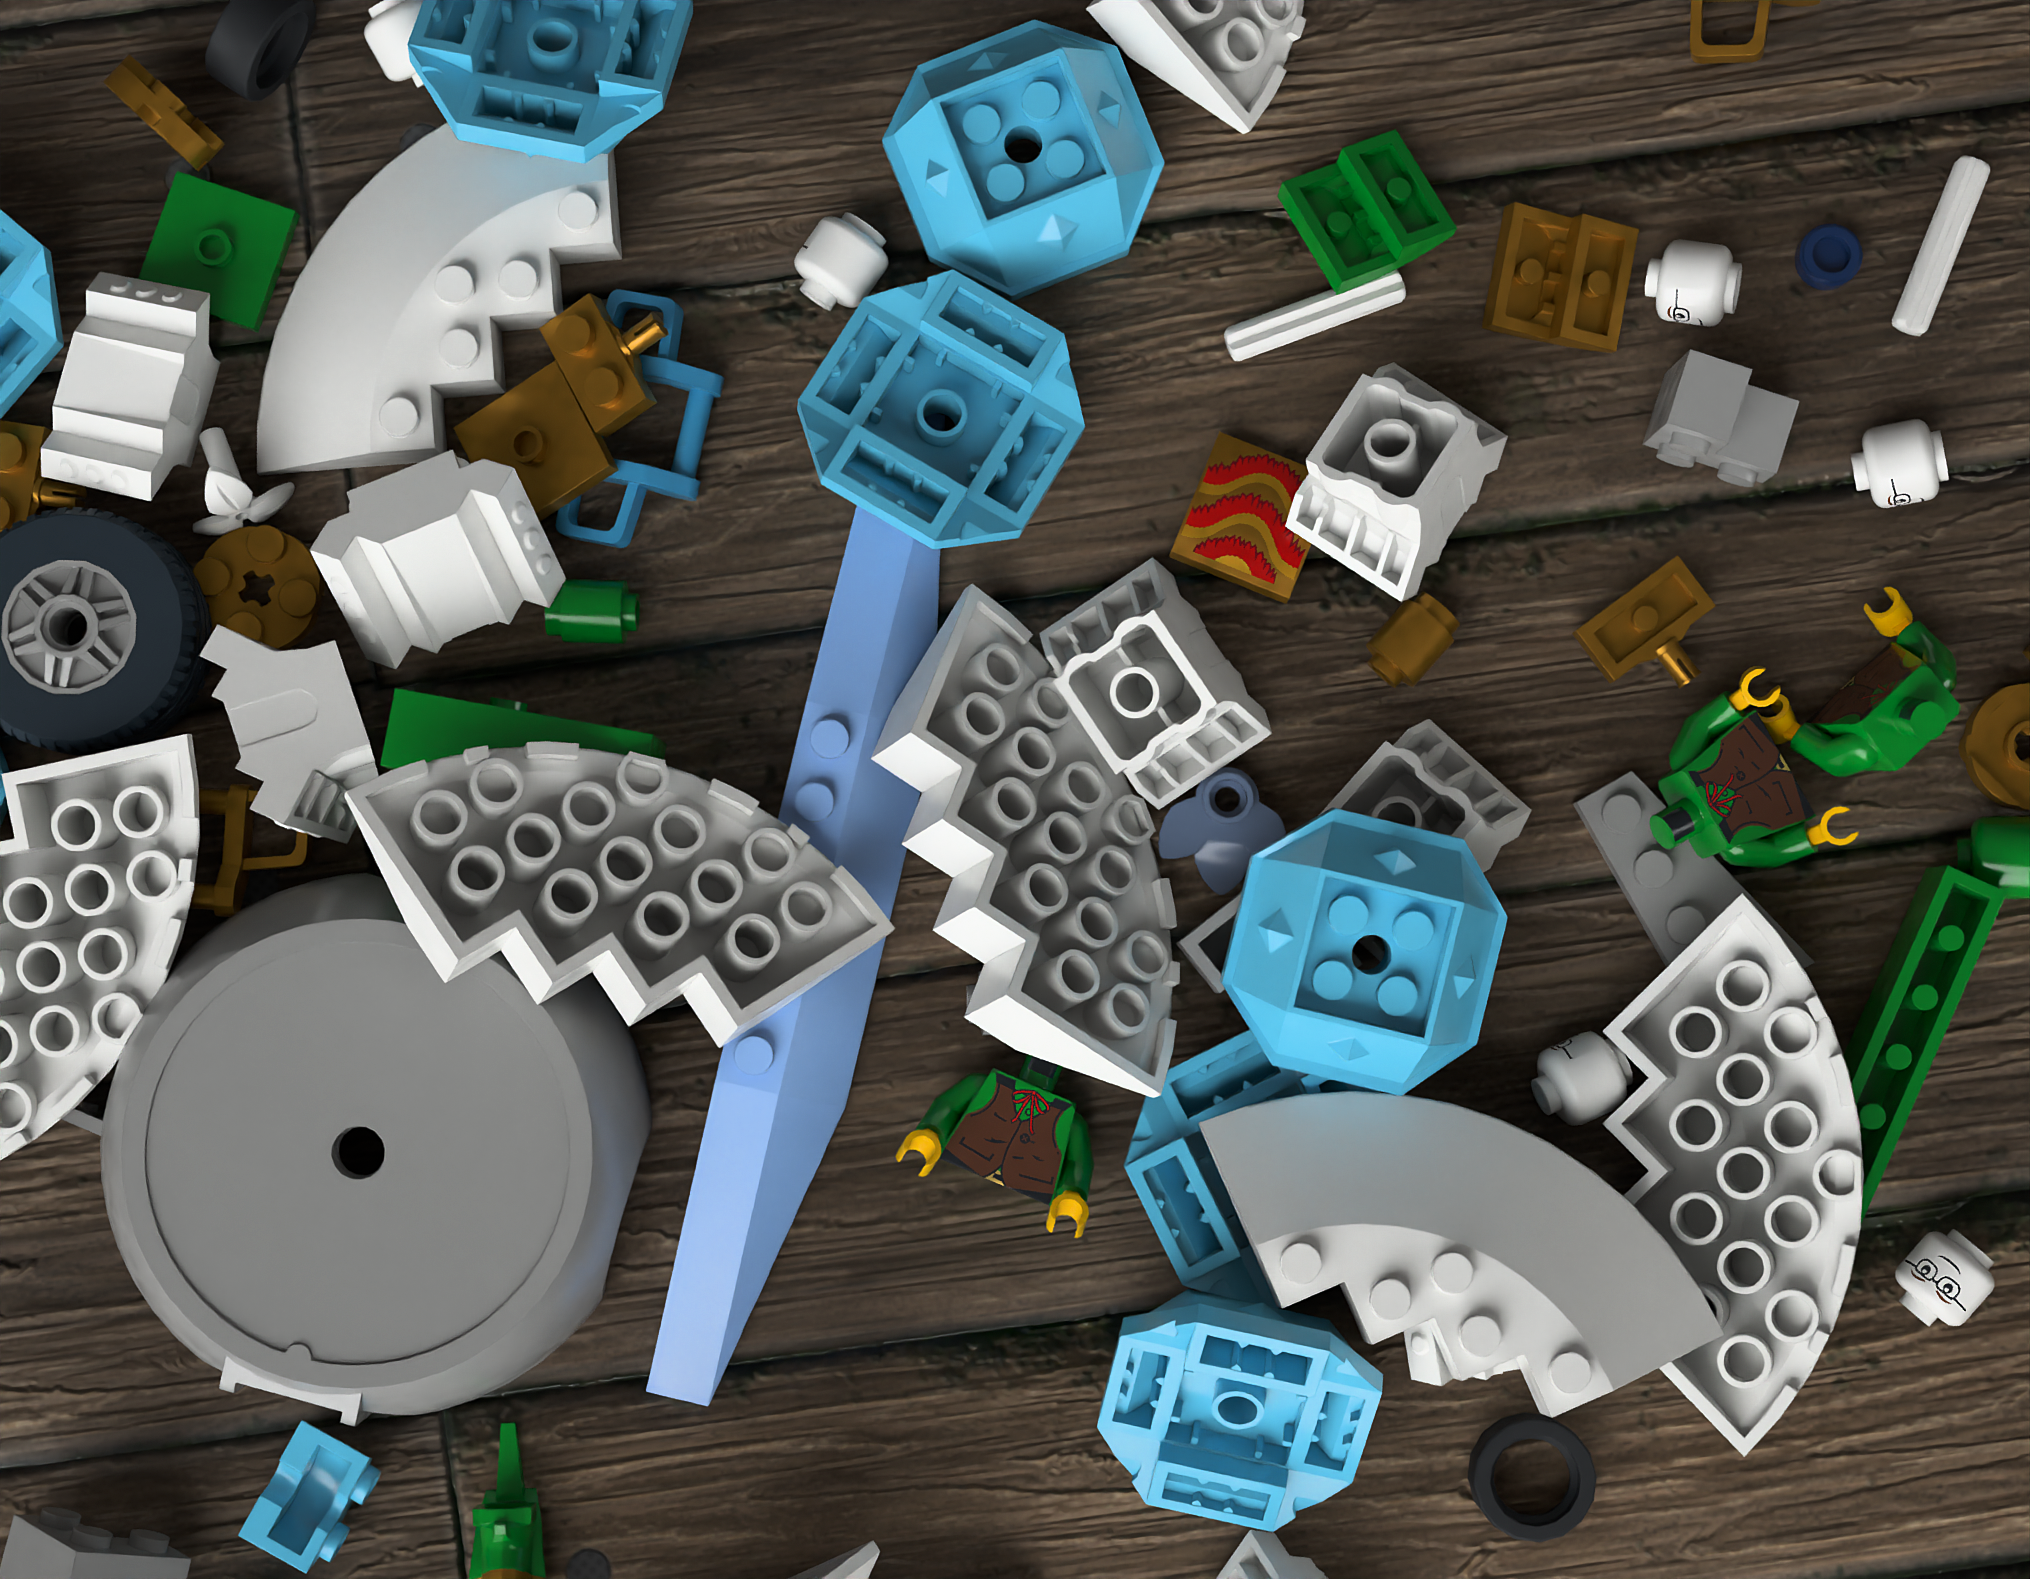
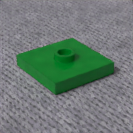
(221, 246)

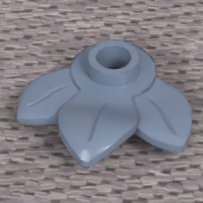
(1220, 838)

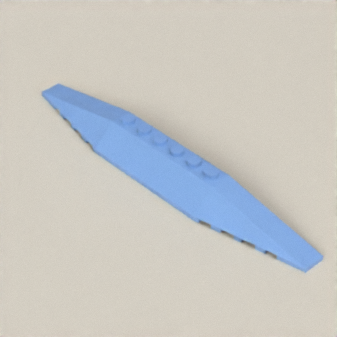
(793, 1072)

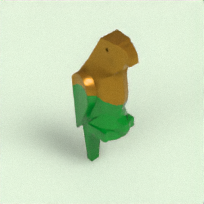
(508, 1521)

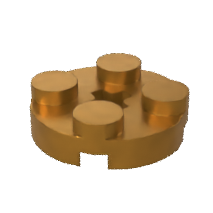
(163, 112)
(266, 553)
(1990, 746)

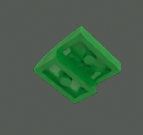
(1366, 212)

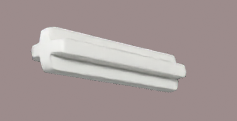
(1941, 245)
(1312, 316)

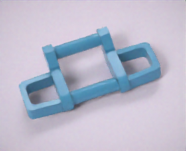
(639, 477)

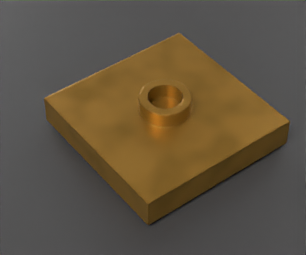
(543, 437)

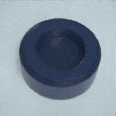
(1828, 257)

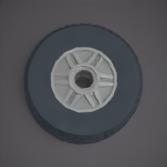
(140, 643)

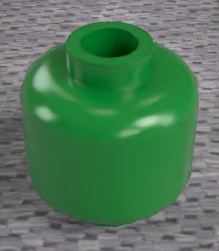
(1998, 853)

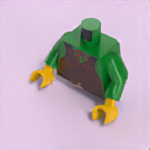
(1885, 709)
(1735, 790)
(1014, 1136)

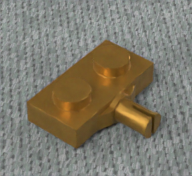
(603, 361)
(21, 484)
(1648, 625)

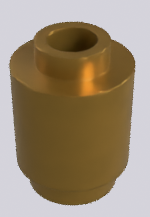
(1412, 640)

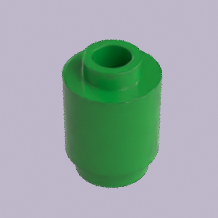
(593, 612)

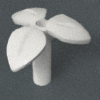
(229, 495)

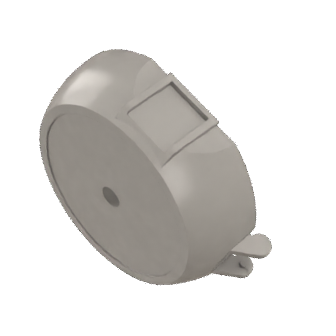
(496, 1183)

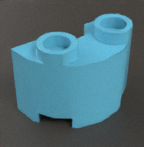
(309, 1497)

